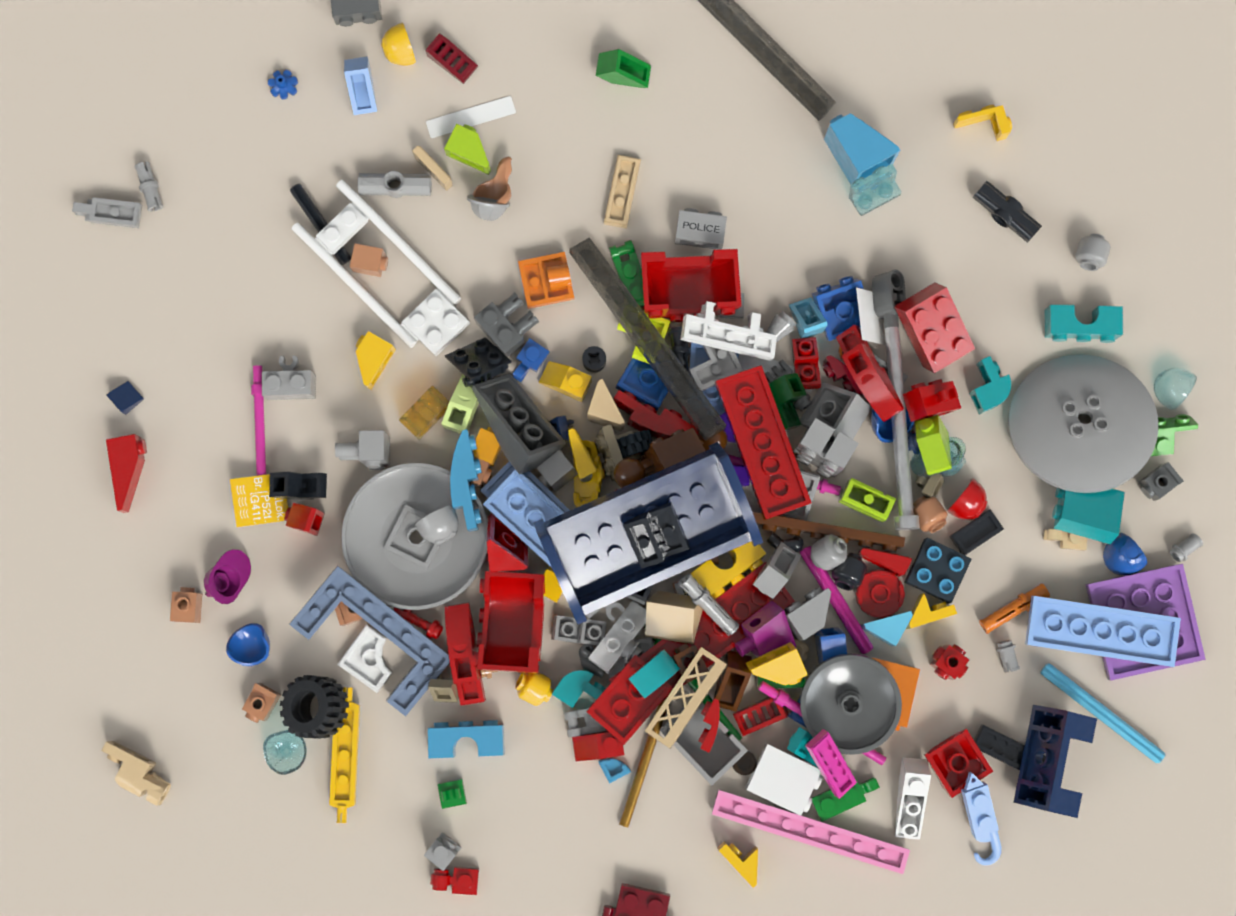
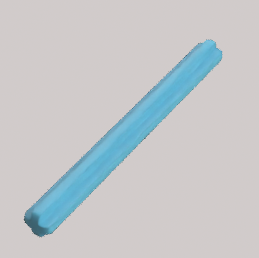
(1103, 713)

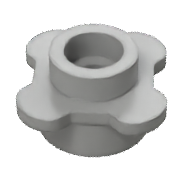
(631, 649)

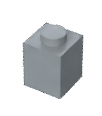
(556, 471)

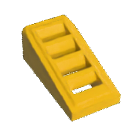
(582, 458)

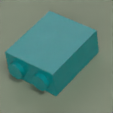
(1089, 514)

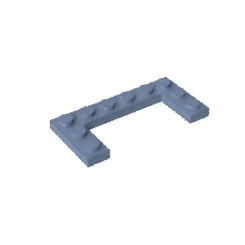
(342, 587)

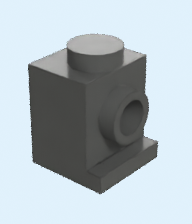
(1167, 475)

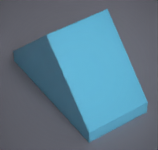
(808, 318)
(889, 628)

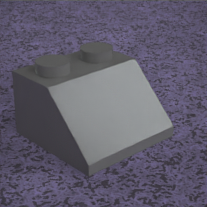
(838, 409)

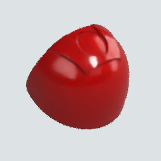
(970, 503)

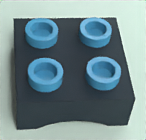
(938, 570)

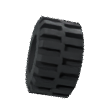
(297, 707)

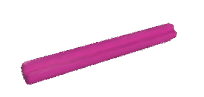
(839, 604)

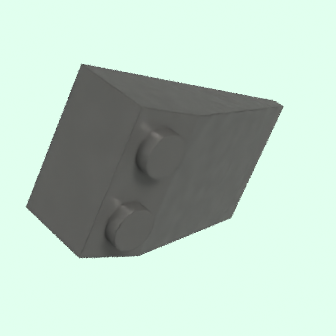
(517, 423)

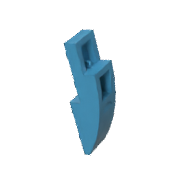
(465, 470)

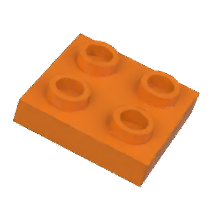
(546, 280)

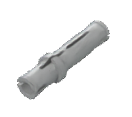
(702, 597)

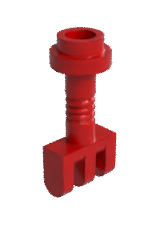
(433, 629)

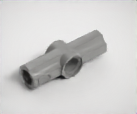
(379, 184)

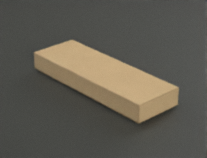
(622, 191)

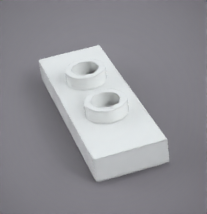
(622, 632)

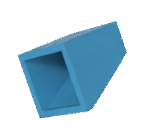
(858, 147)

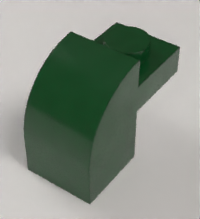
(785, 392)

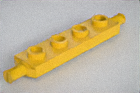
(345, 761)

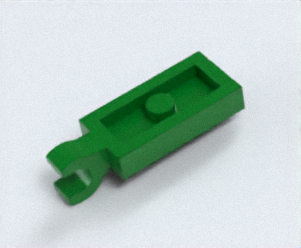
(829, 805)

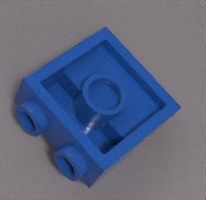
(838, 305)

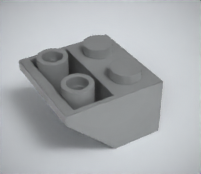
(809, 615)

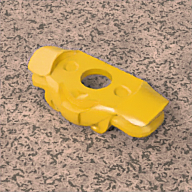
(588, 491)

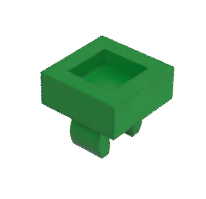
(452, 793)

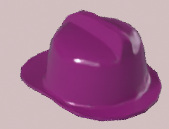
(228, 576)

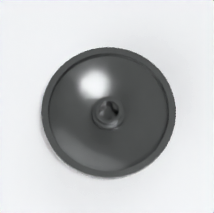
(852, 701)

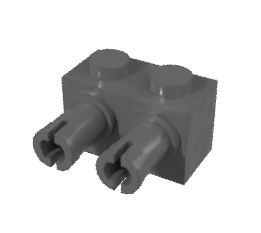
(502, 333)

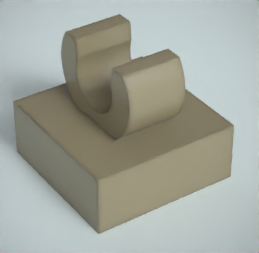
(931, 486)
(443, 689)

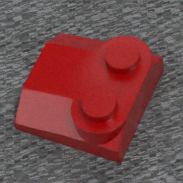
(955, 759)

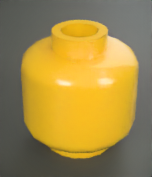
(534, 688)

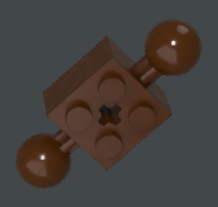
(665, 454)

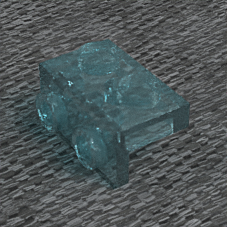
(874, 190)

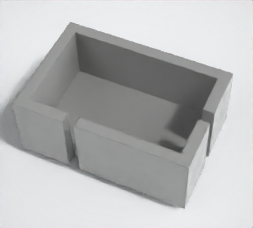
(819, 451)
(723, 754)

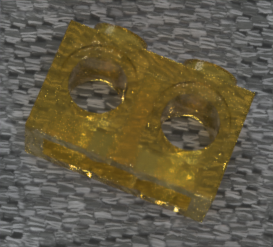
(425, 412)

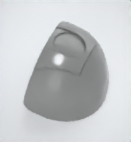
(439, 525)

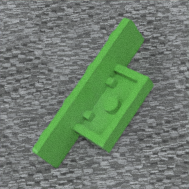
(1166, 432)

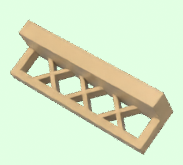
(693, 704)

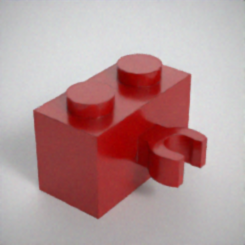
(931, 400)

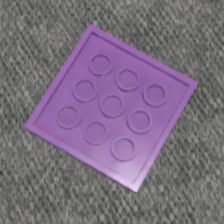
(1154, 592)

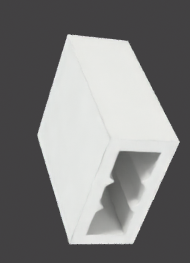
(784, 780)

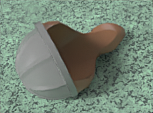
(493, 196)

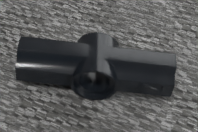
(1007, 211)

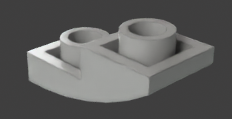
(568, 630)

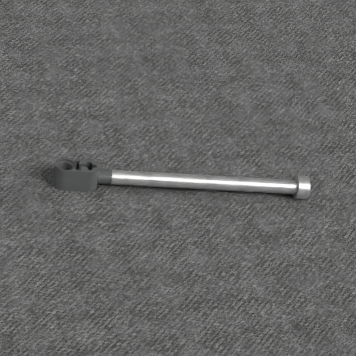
(888, 292)

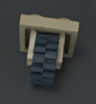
(620, 446)

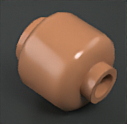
(931, 514)

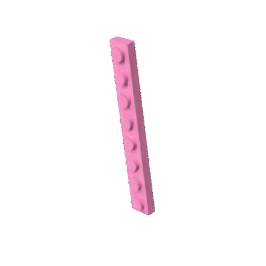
(810, 831)

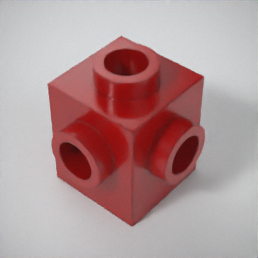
(941, 665)

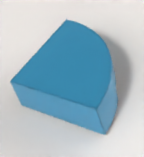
(613, 769)

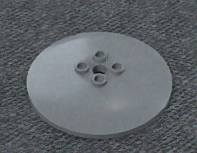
(1077, 454)
(380, 546)

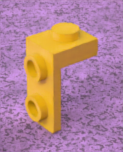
(1000, 123)

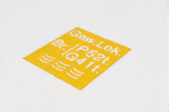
(253, 502)

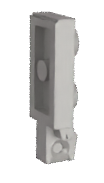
(110, 212)

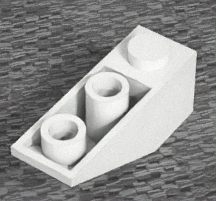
(912, 797)

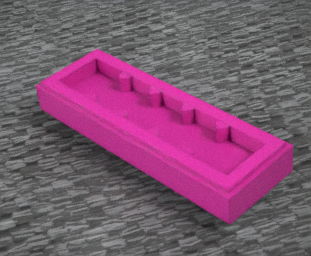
(831, 763)

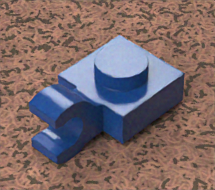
(531, 358)

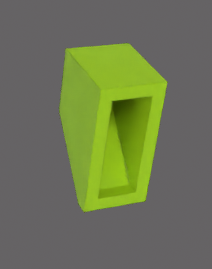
(467, 148)
(933, 444)

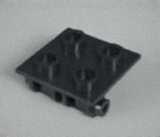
(478, 361)

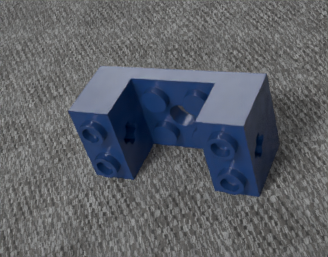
(1041, 782)

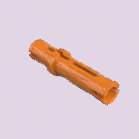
(1012, 609)

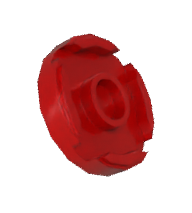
(880, 594)

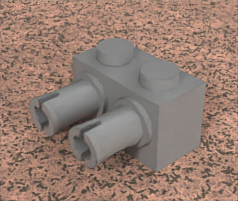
(370, 449)

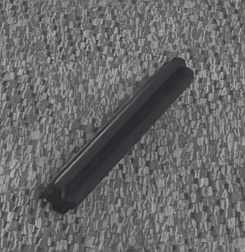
(316, 218)

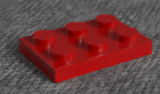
(621, 705)

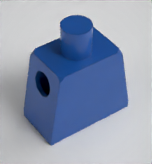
(830, 643)

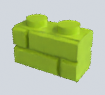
(867, 500)

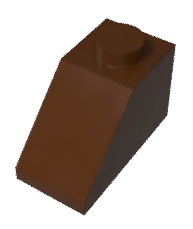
(733, 681)

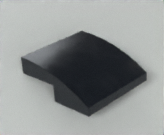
(656, 535)

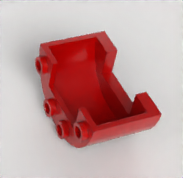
(686, 283)
(511, 622)

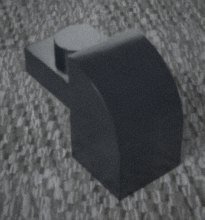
(297, 485)

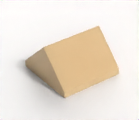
(603, 408)
(672, 617)

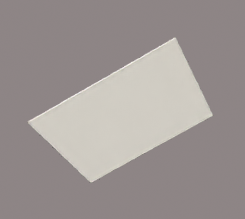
(870, 324)

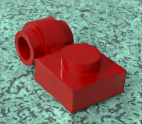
(463, 880)

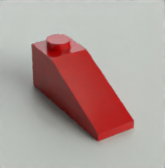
(126, 465)

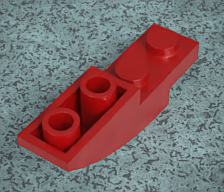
(868, 374)
(645, 417)
(461, 648)

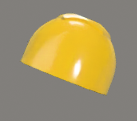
(397, 46)

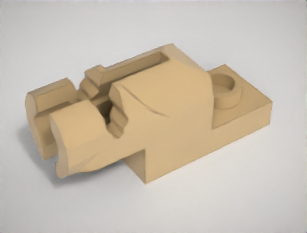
(136, 773)

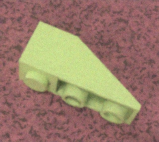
(460, 408)

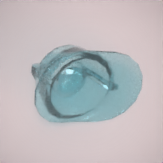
(957, 452)

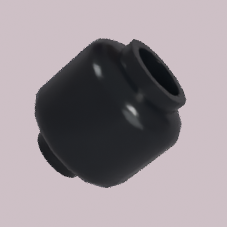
(850, 573)

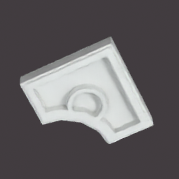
(366, 660)

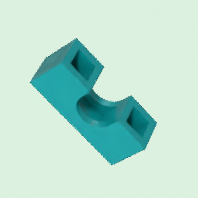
(1063, 324)

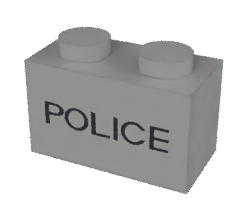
(701, 229)

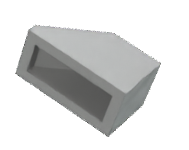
(777, 570)

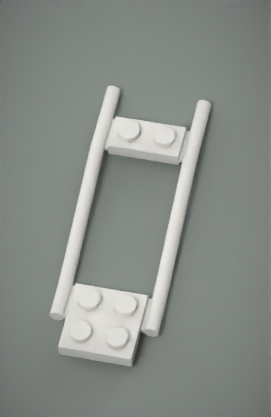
(434, 320)

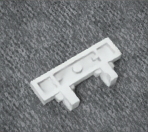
(743, 340)

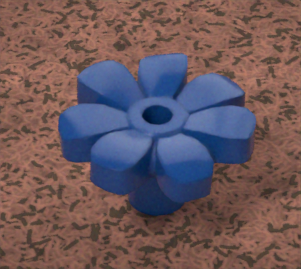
(283, 84)

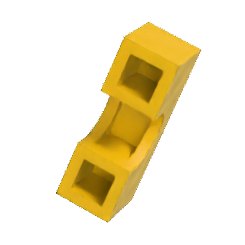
(716, 579)

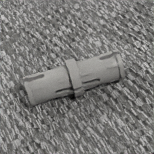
(148, 186)

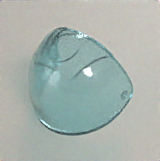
(1174, 386)
(284, 752)

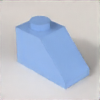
(360, 85)

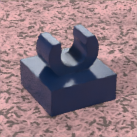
(561, 426)

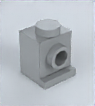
(442, 851)

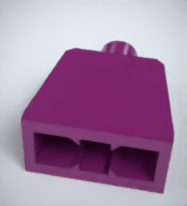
(765, 631)

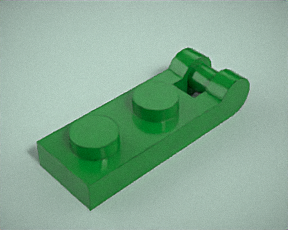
(629, 271)

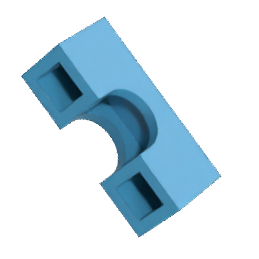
(443, 739)

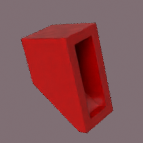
(304, 518)
(596, 746)

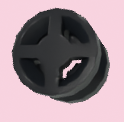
(594, 363)

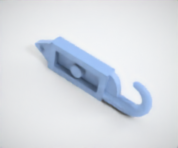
(981, 817)

